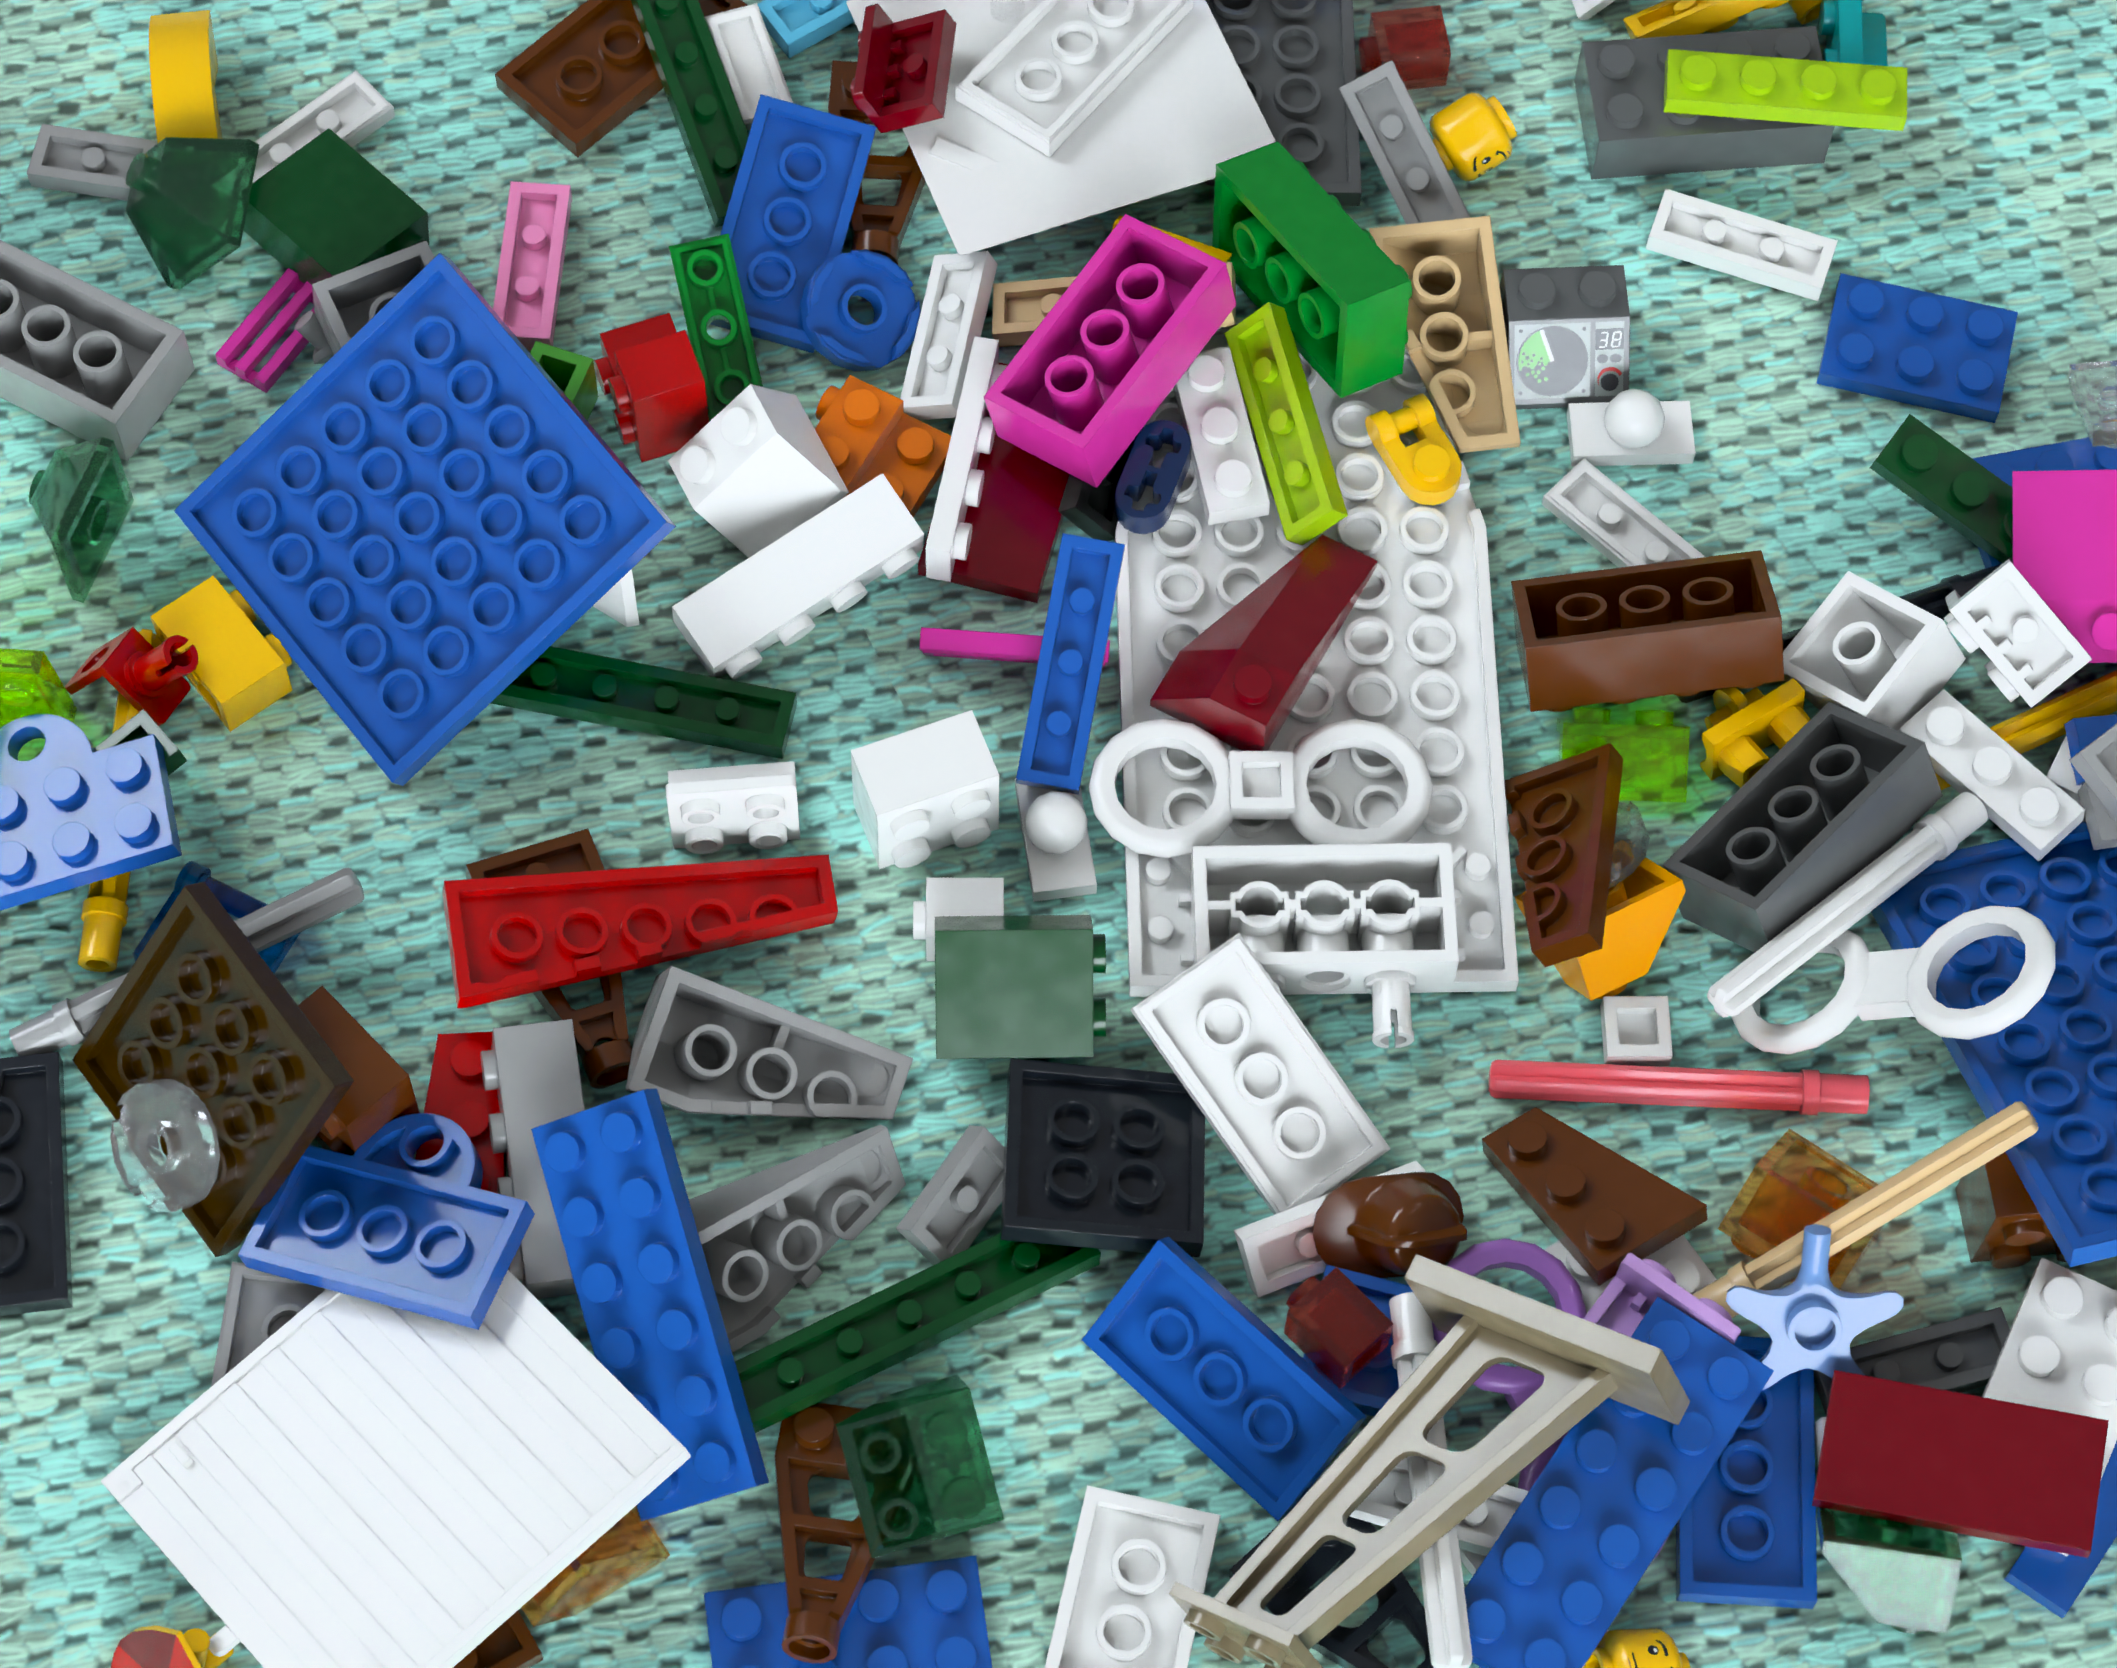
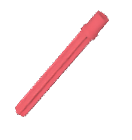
(1680, 1086)

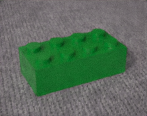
(1312, 259)

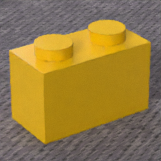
(236, 665)

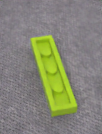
(1785, 90)
(1286, 424)

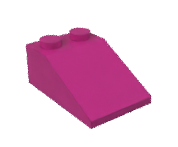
(2069, 550)

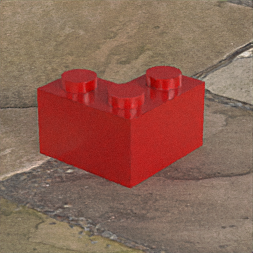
(653, 385)

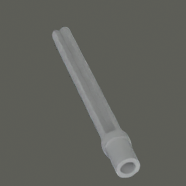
(73, 1019)

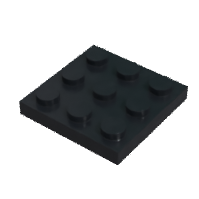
(1101, 1158)

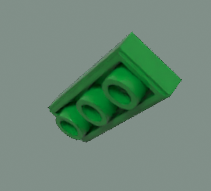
(709, 293)

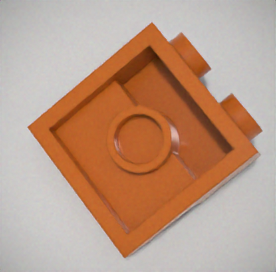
(873, 436)

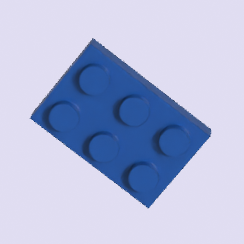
(1917, 348)

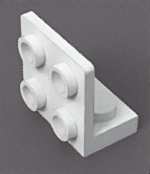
(2018, 632)
(733, 806)

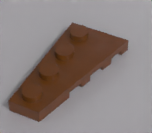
(1566, 846)

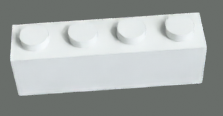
(799, 578)

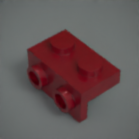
(903, 68)

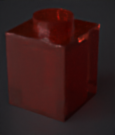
(1413, 41)
(1336, 1326)

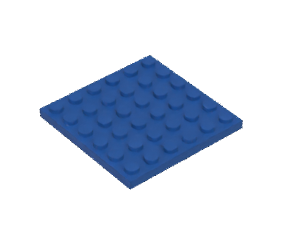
(423, 519)

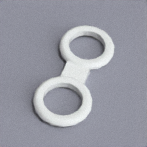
(1257, 785)
(1905, 981)

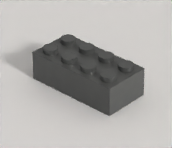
(1630, 135)
(1803, 826)

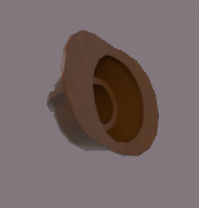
(1386, 1220)

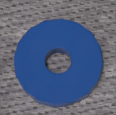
(837, 333)

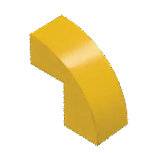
(184, 75)

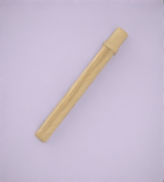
(1884, 1201)

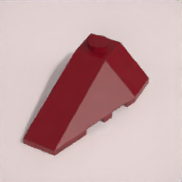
(1262, 653)

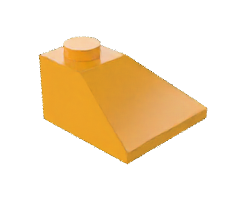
(1634, 928)

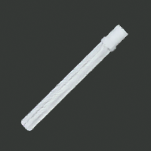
(1930, 840)
(1441, 1563)

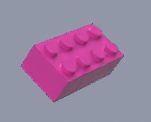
(1110, 350)

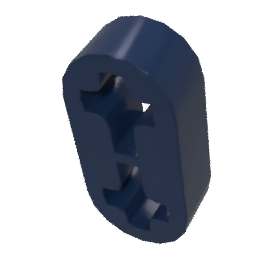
(1141, 473)

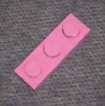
(533, 260)

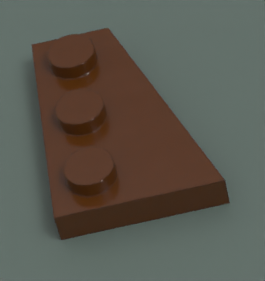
(1589, 1194)

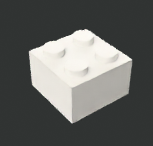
(926, 790)

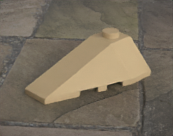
(1457, 327)

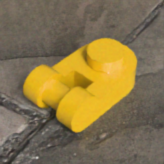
(1425, 470)

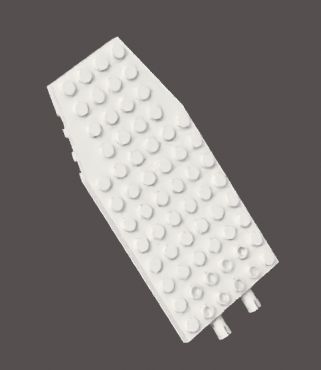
(1406, 657)

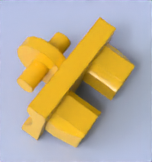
(1749, 725)

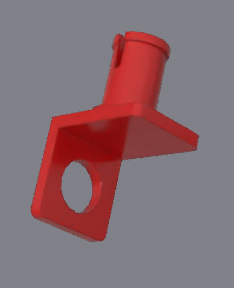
(140, 673)

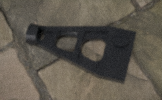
(1344, 1644)

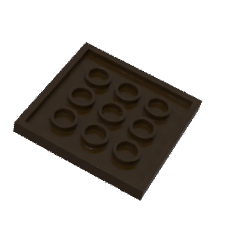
(224, 1025)

